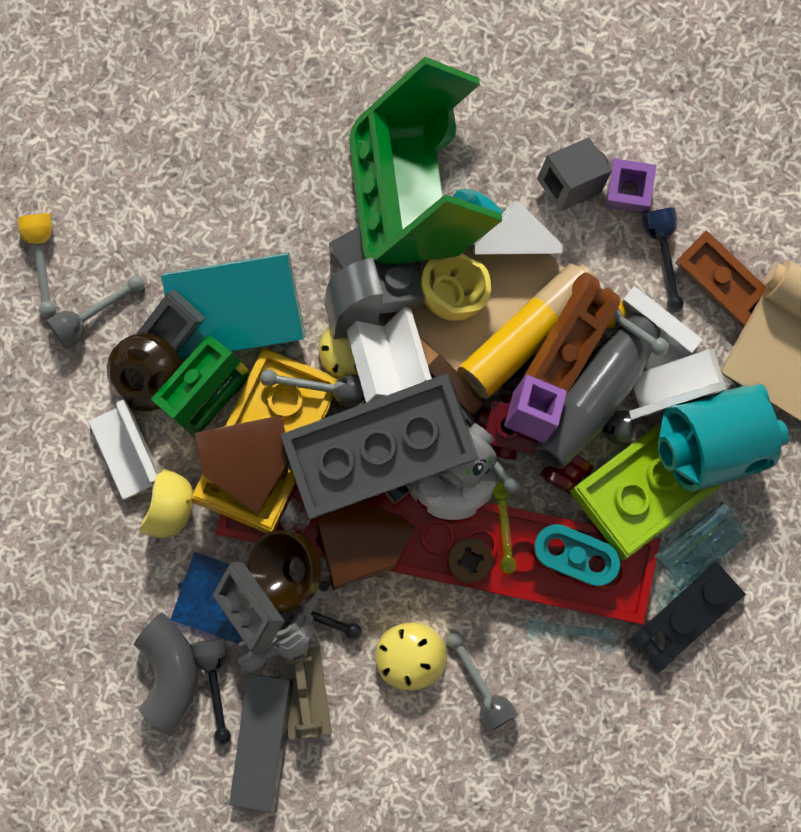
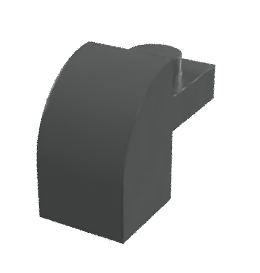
(366, 291)

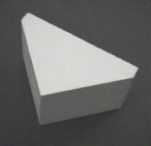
(518, 235)

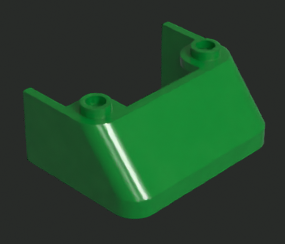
(399, 175)

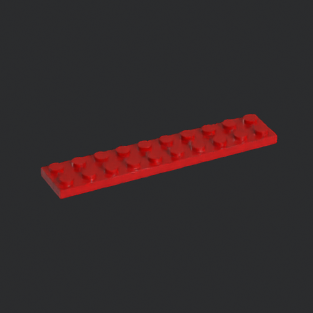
(434, 537)

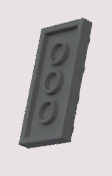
(379, 446)

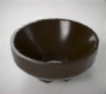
(149, 355)
(270, 567)

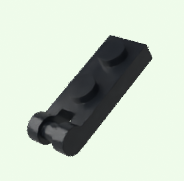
(687, 616)

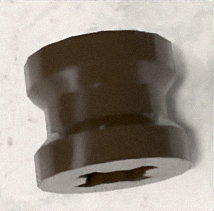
(468, 562)

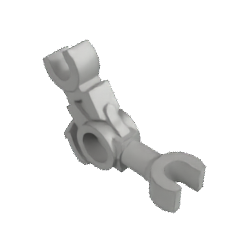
(292, 636)

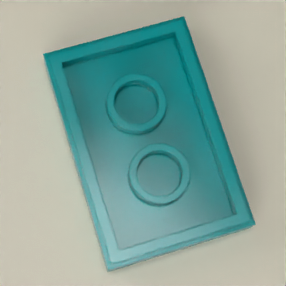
(243, 302)

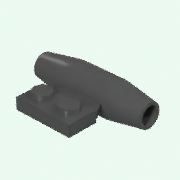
(596, 392)

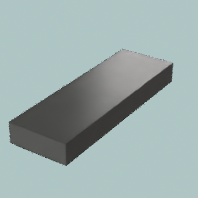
(261, 742)

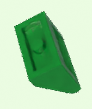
(201, 386)

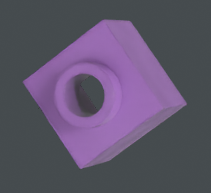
(637, 173)
(535, 408)

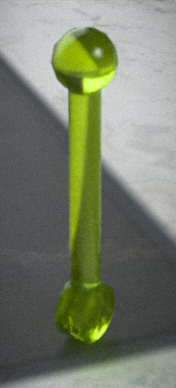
(507, 564)

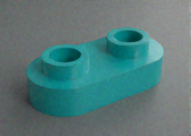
(576, 555)

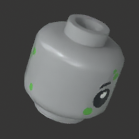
(472, 473)

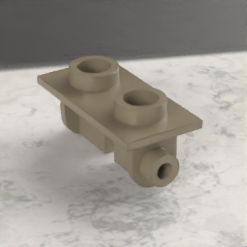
(309, 702)

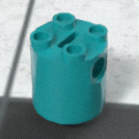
(721, 437)

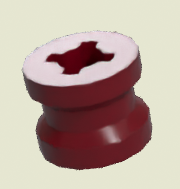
(568, 476)

